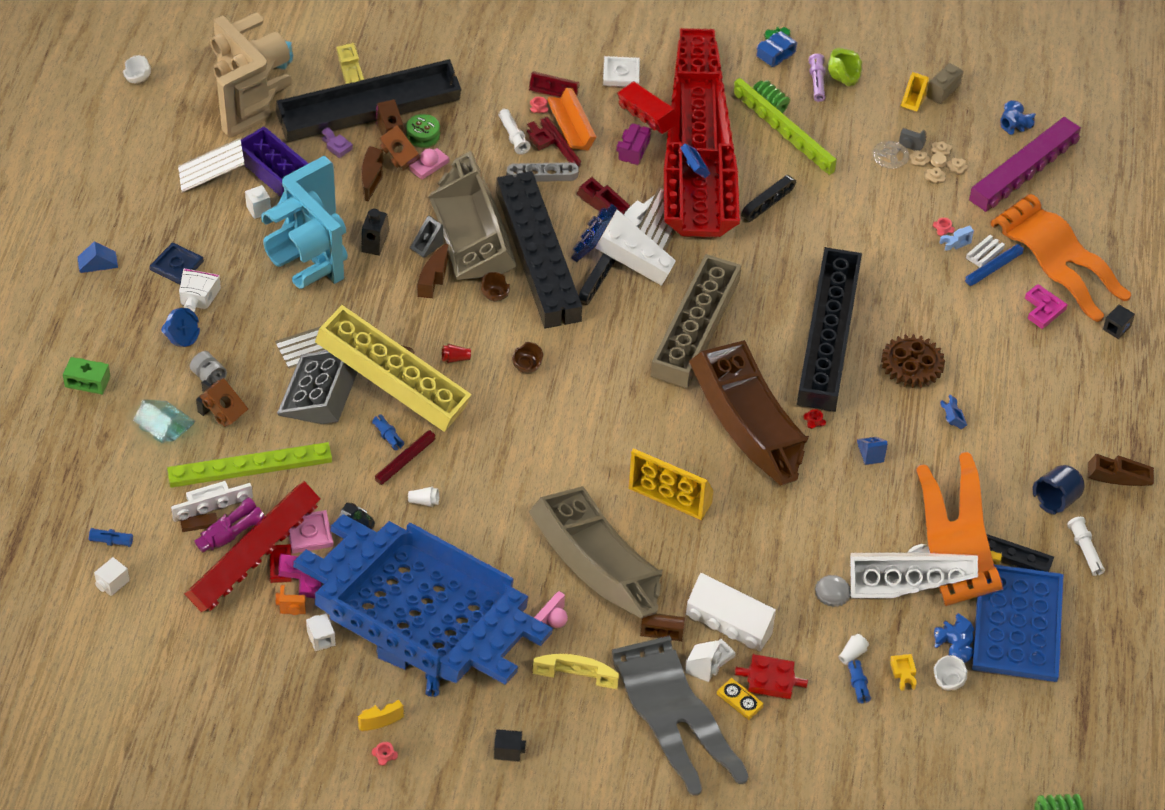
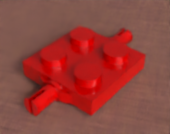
(771, 676)

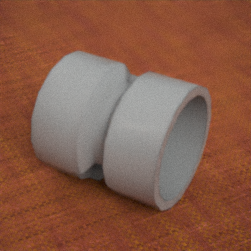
(207, 367)

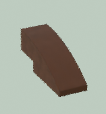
(372, 171)
(433, 272)
(1120, 471)

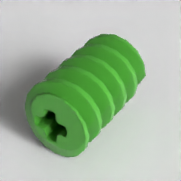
(772, 95)
(1059, 802)

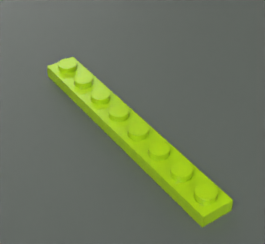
(785, 126)
(249, 464)

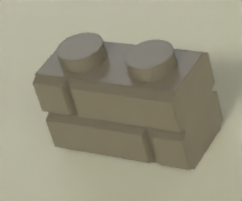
(944, 83)

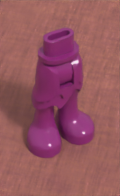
(223, 532)

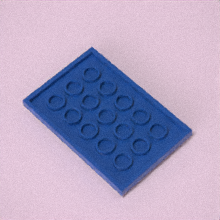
(1020, 625)

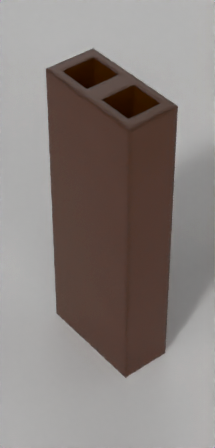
(198, 522)

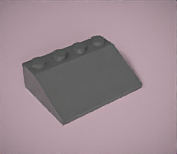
(318, 389)

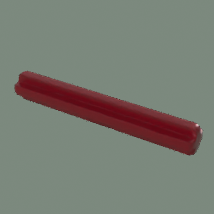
(560, 141)
(405, 457)

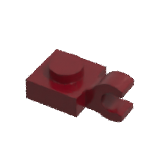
(539, 137)

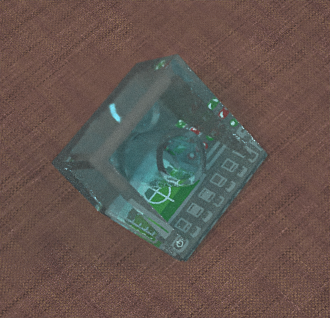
(162, 420)

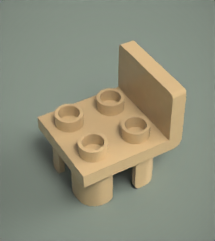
(244, 71)

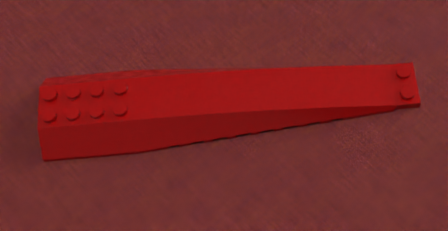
(692, 202)

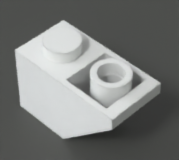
(704, 660)

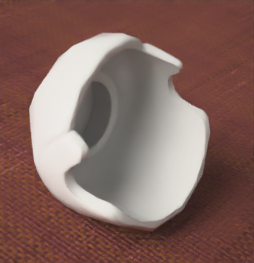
(137, 69)
(950, 673)

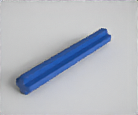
(994, 264)

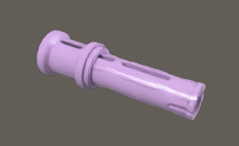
(817, 72)

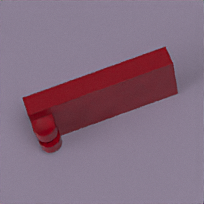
(551, 84)

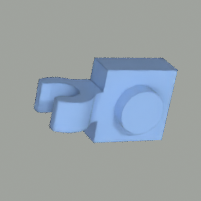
(960, 238)

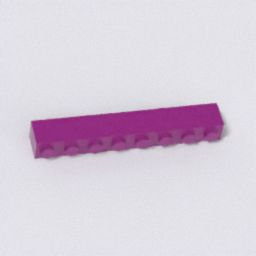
(1025, 164)

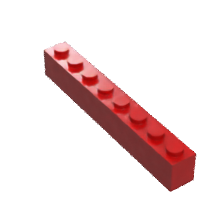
(252, 547)

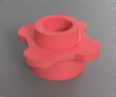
(539, 105)
(943, 226)
(384, 747)

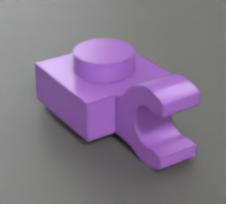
(337, 145)

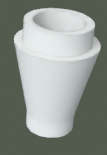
(425, 496)
(854, 648)

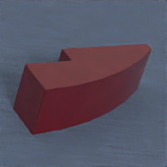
(599, 196)

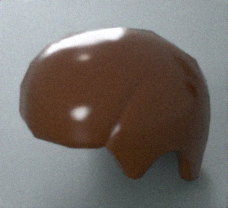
(494, 286)
(527, 357)

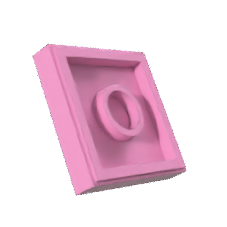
(312, 533)

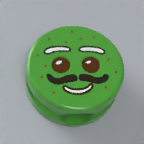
(423, 130)

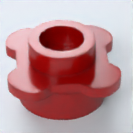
(814, 418)

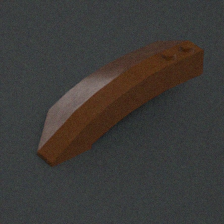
(750, 410)

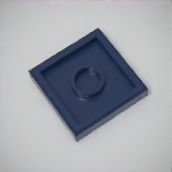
(174, 260)

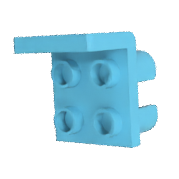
(310, 224)

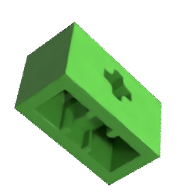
(86, 375)

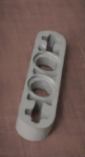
(543, 168)

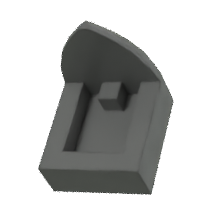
(912, 140)

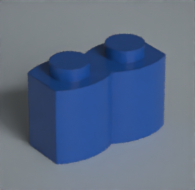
(776, 49)

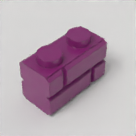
(634, 143)

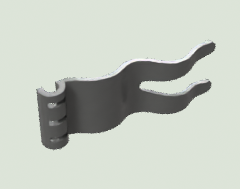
(664, 699)

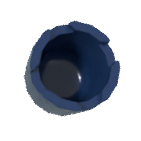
(1059, 488)

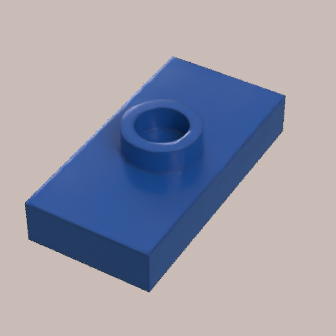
(695, 160)

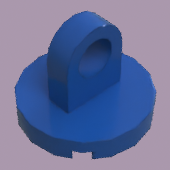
(181, 327)

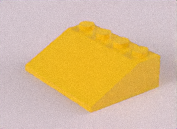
(669, 485)

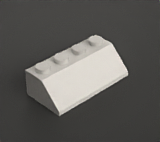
(731, 612)

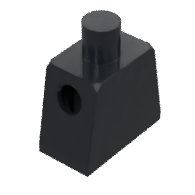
(377, 224)

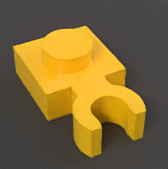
(904, 668)

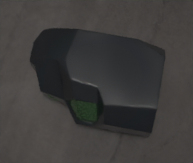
(358, 514)

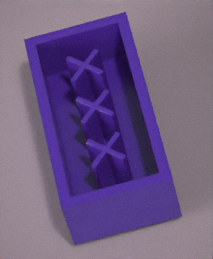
(270, 158)

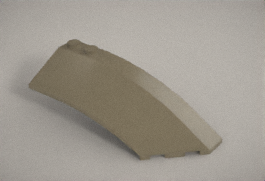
(471, 221)
(597, 551)

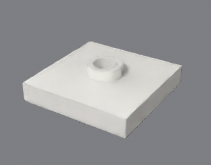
(620, 71)

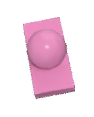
(429, 162)
(553, 612)

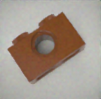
(395, 138)
(233, 404)

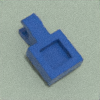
(953, 413)

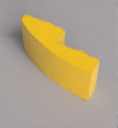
(374, 718)

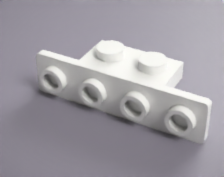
(210, 498)

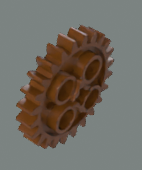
(913, 361)

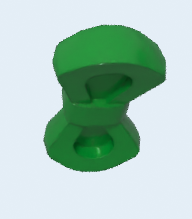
(768, 33)

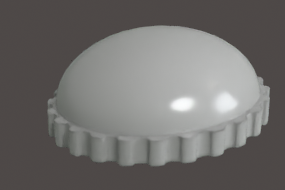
(832, 590)

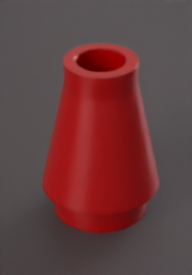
(455, 353)

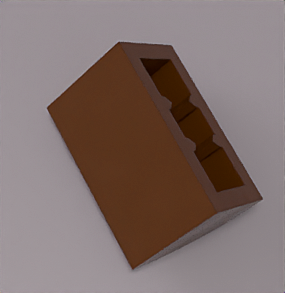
(662, 626)

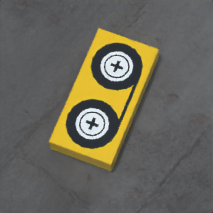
(740, 699)

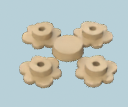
(938, 160)

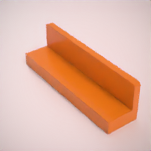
(572, 120)

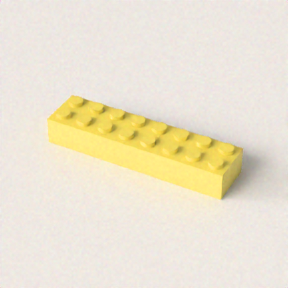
(393, 368)

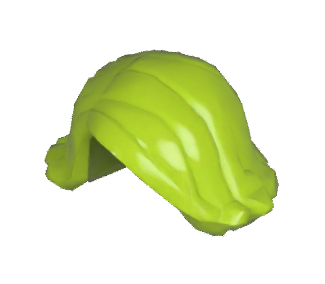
(845, 66)

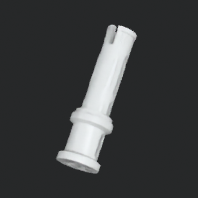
(516, 136)
(1083, 538)

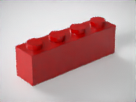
(647, 107)

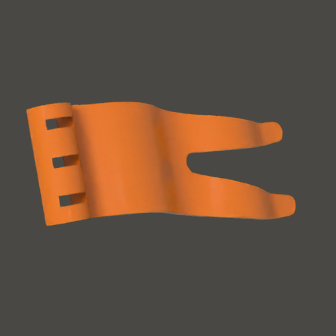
(1054, 246)
(961, 536)

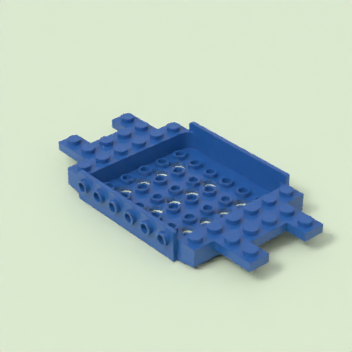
(370, 558)

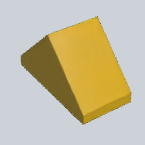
(915, 91)

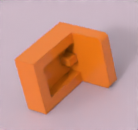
(290, 603)

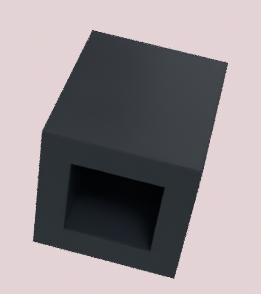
(1118, 321)
(509, 745)

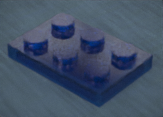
(593, 233)

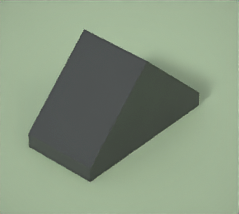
(429, 237)

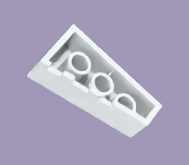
(635, 249)

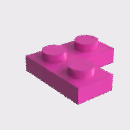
(1047, 306)
(307, 585)

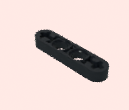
(768, 198)
(596, 278)

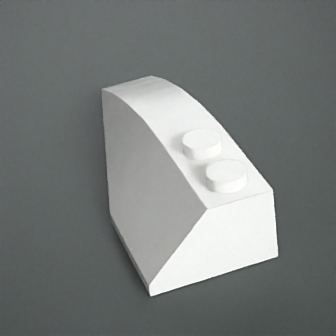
(905, 573)

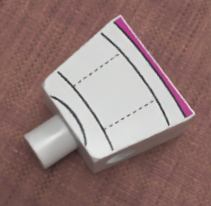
(198, 289)

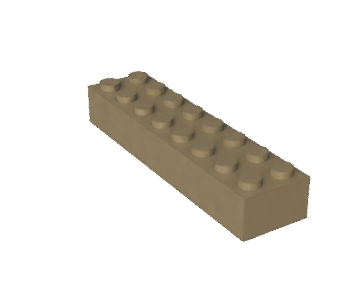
(695, 320)

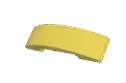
(349, 63)
(576, 664)

